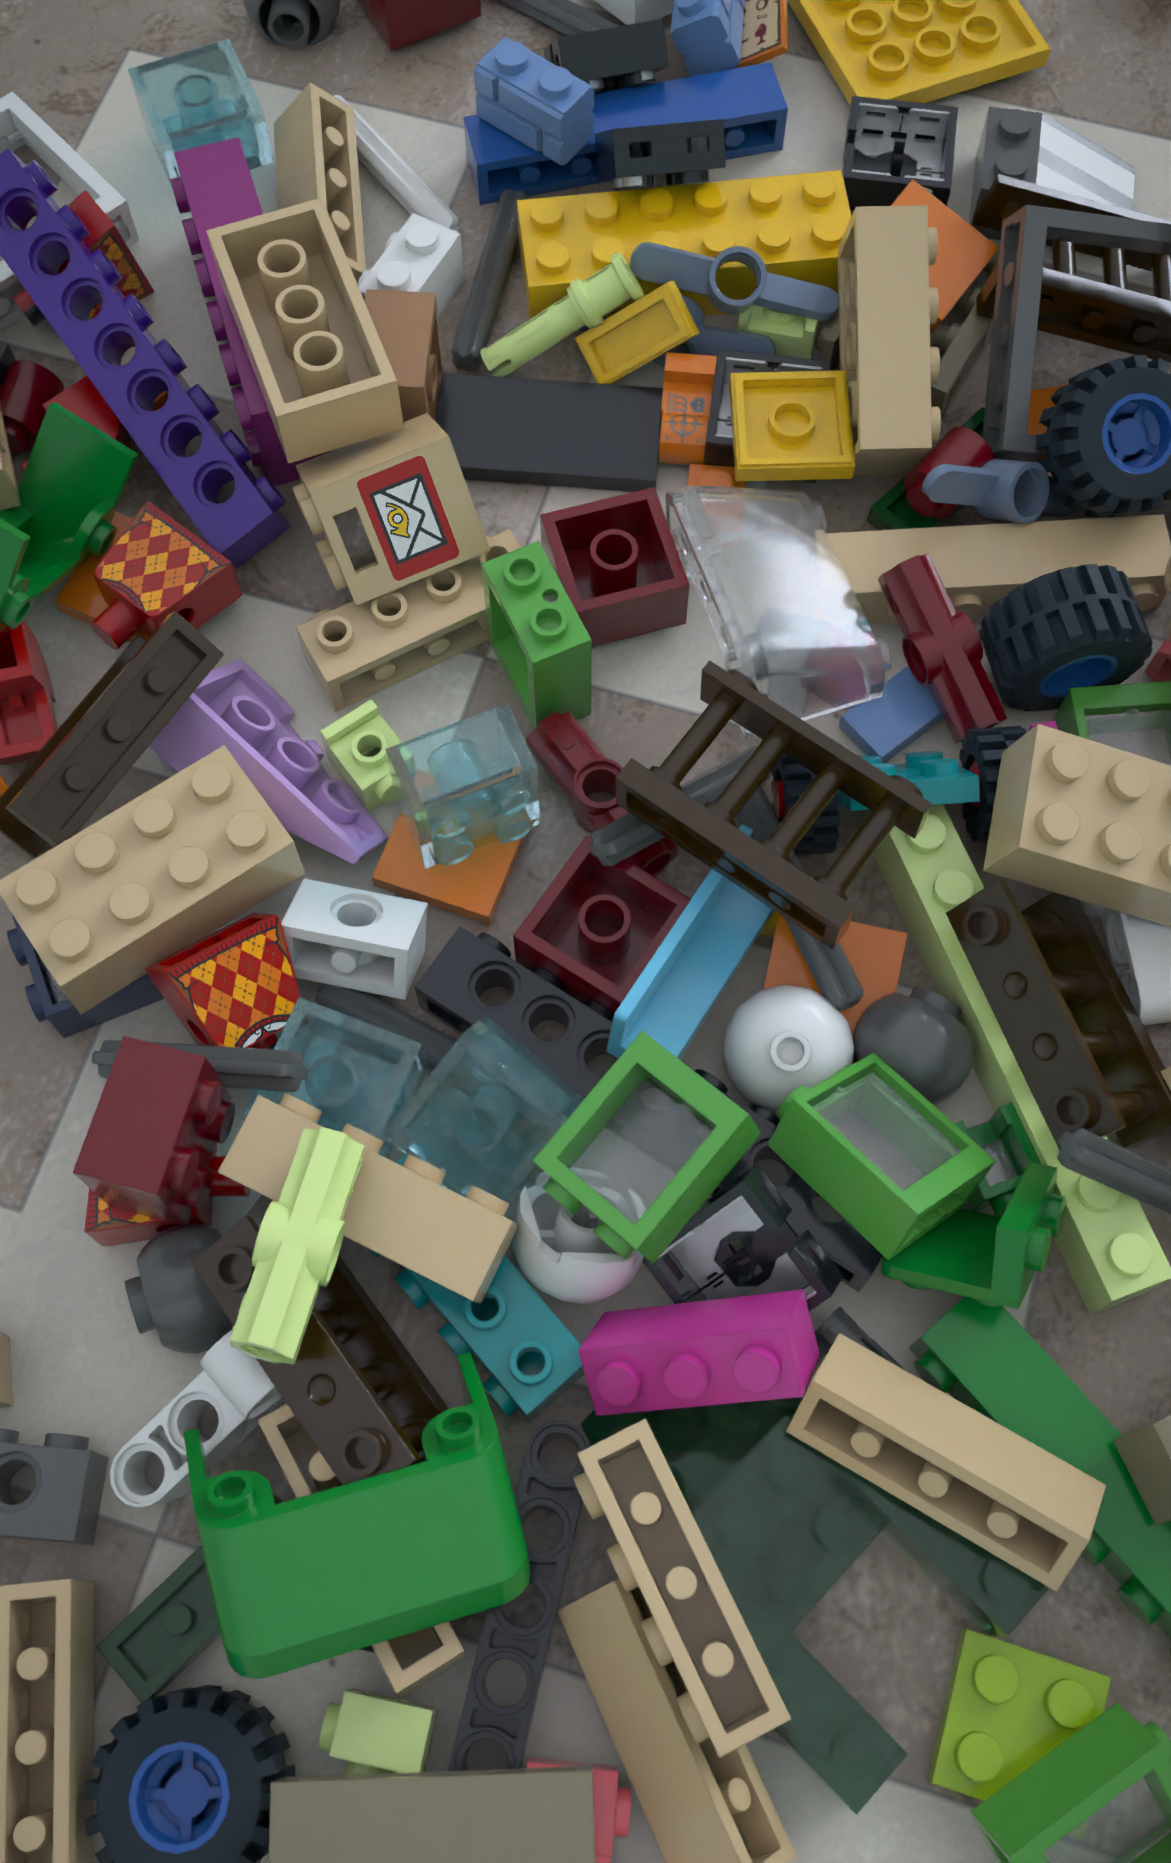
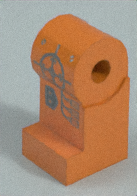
(686, 407)

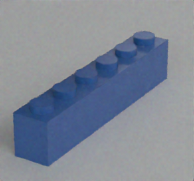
(743, 97)

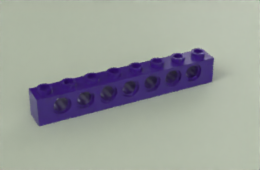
(66, 299)

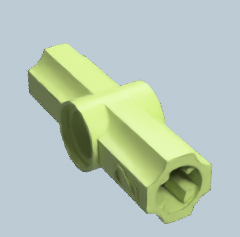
(297, 1246)

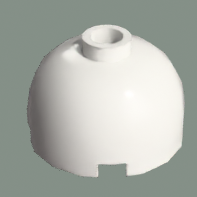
(785, 1041)
(564, 1253)

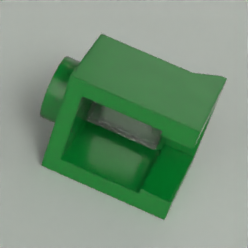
(1011, 1149)

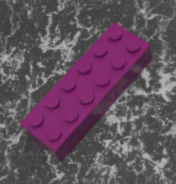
(217, 192)

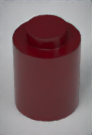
(21, 402)
(957, 447)

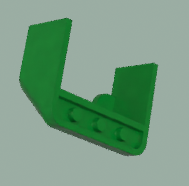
(64, 509)
(364, 1555)

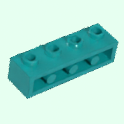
(508, 1333)

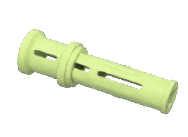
(584, 305)

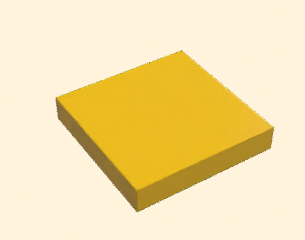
(791, 426)

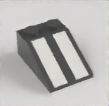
(1049, 155)

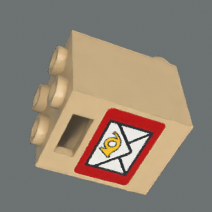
(407, 501)

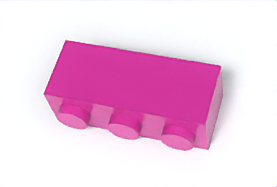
(701, 1353)

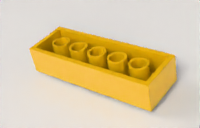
(785, 219)

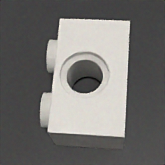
(355, 938)

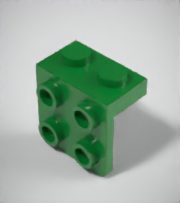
(985, 1253)

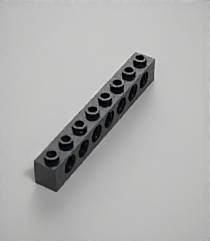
(474, 964)

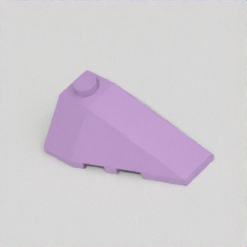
(253, 723)

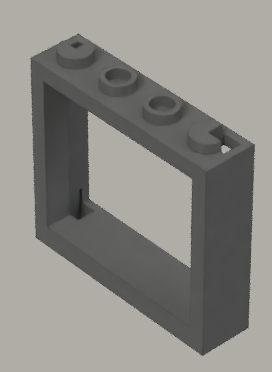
(1018, 309)

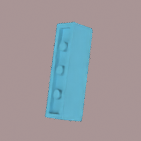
(691, 966)

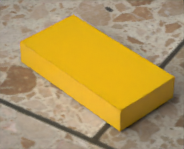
(637, 334)

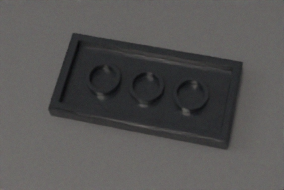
(552, 431)

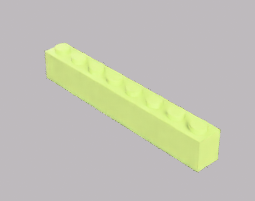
(1103, 1230)

